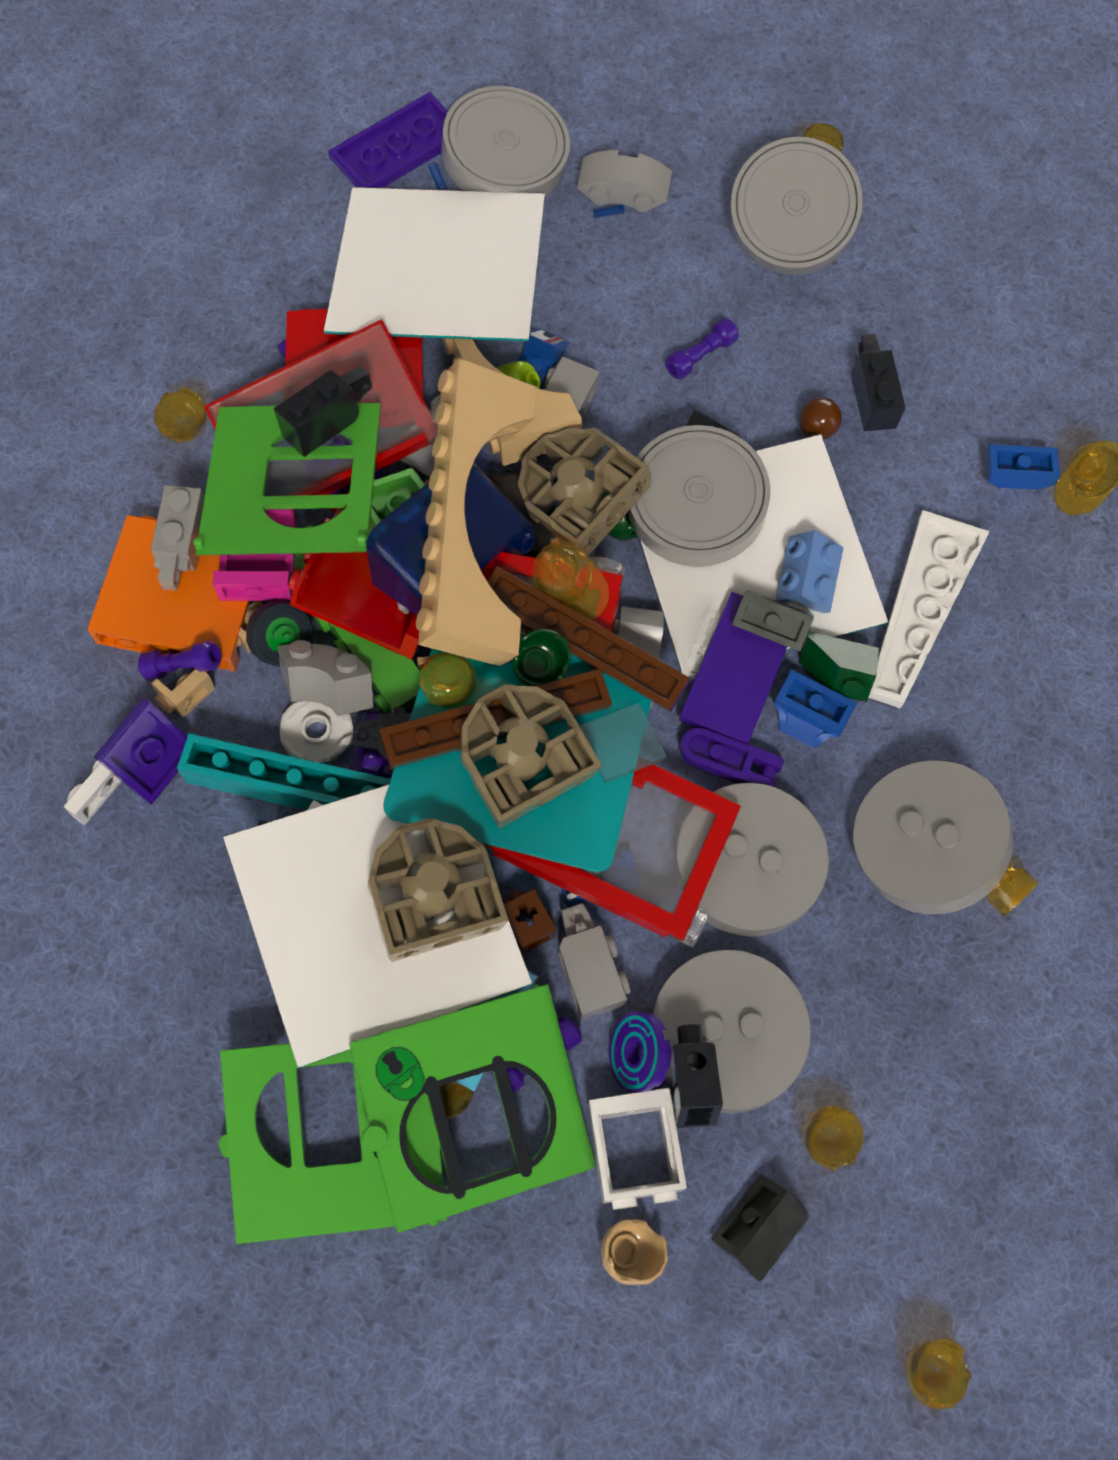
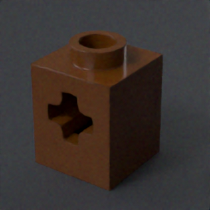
(542, 927)

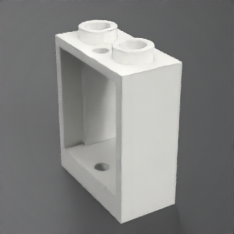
(633, 1104)

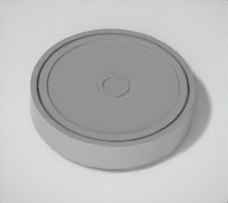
(504, 142)
(795, 205)
(703, 496)
(933, 837)
(768, 865)
(750, 1017)

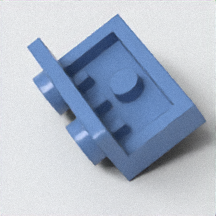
(810, 571)

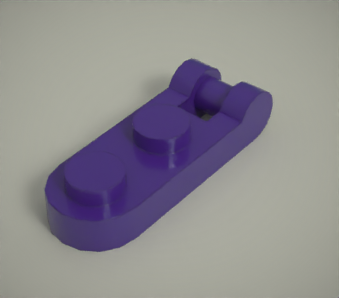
(728, 757)

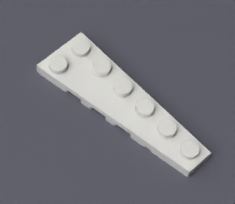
(929, 584)

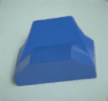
(1022, 466)
(811, 710)

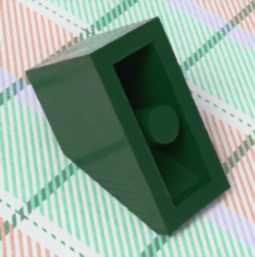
(840, 664)

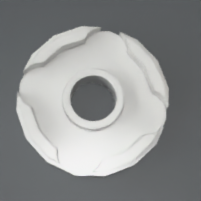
(323, 749)

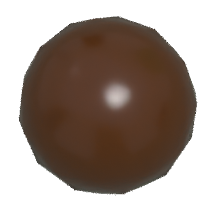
(820, 417)

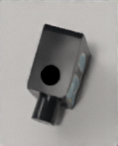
(698, 1091)

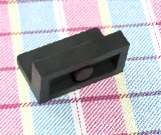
(773, 620)
(761, 1226)

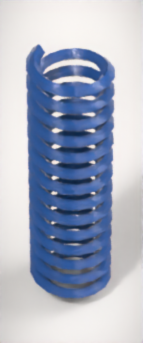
(439, 174)
(615, 211)

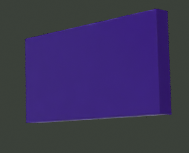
(393, 144)
(733, 679)

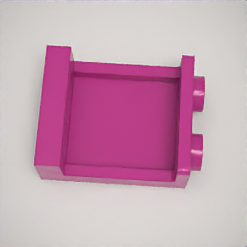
(257, 575)

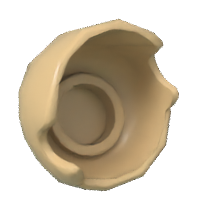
(648, 1255)

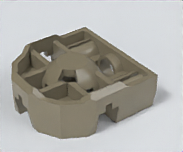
(578, 496)
(566, 756)
(475, 902)

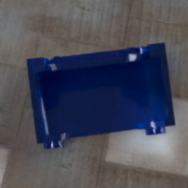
(399, 539)

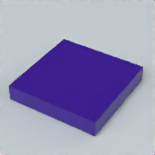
(144, 751)

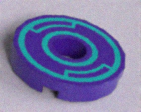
(628, 1069)

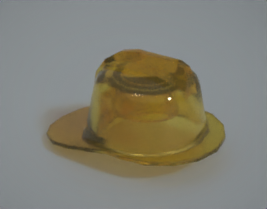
(1088, 478)
(571, 578)

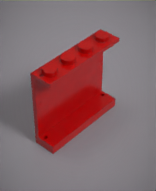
(342, 593)

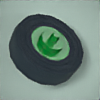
(273, 626)

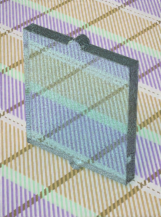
(623, 742)

